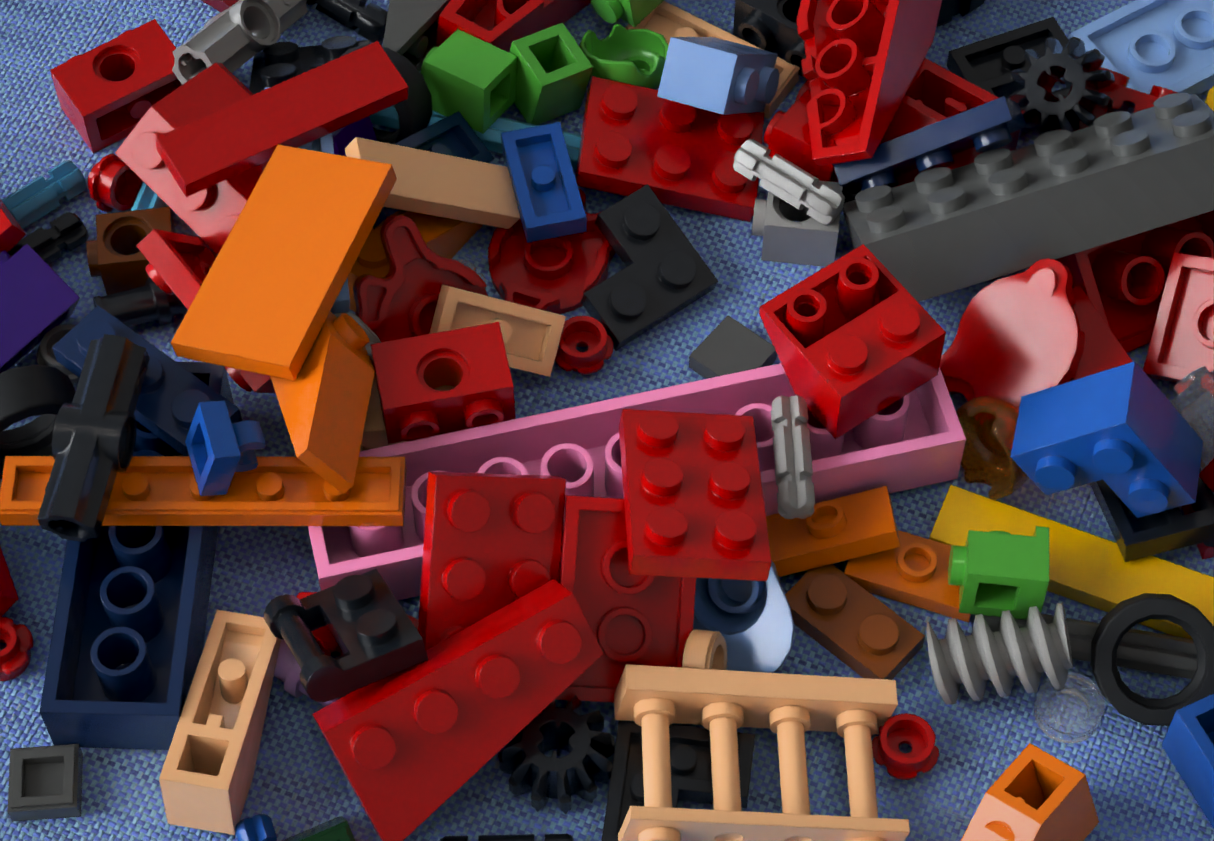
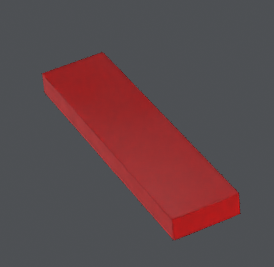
(282, 115)

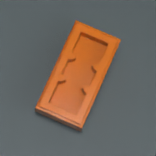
(834, 532)
(910, 575)

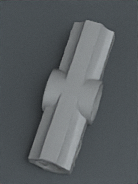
(236, 35)

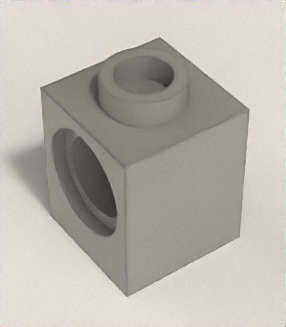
(793, 241)

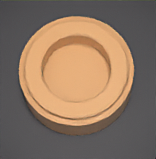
(705, 650)

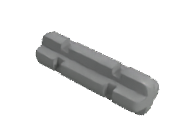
(788, 182)
(792, 457)

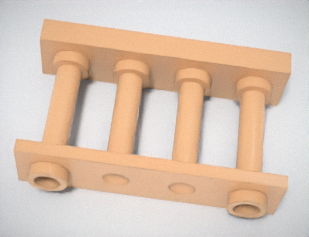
(749, 699)

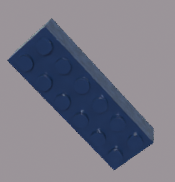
(130, 623)

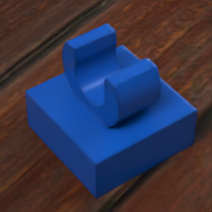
(220, 447)

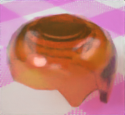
(989, 436)

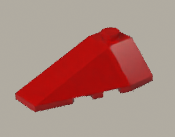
(860, 69)

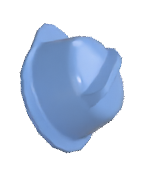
(751, 619)

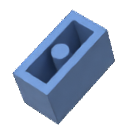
(718, 75)

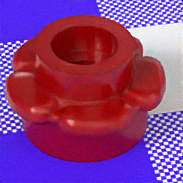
(113, 184)
(583, 332)
(17, 653)
(905, 730)

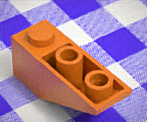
(1035, 802)

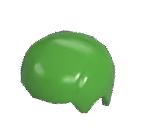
(627, 56)

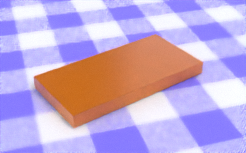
(284, 262)

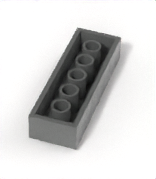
(1041, 198)

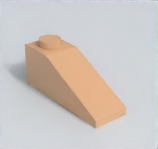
(221, 725)

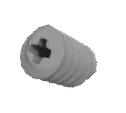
(1000, 655)

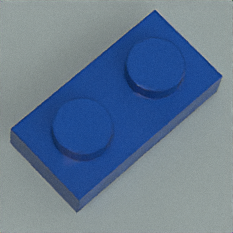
(543, 182)

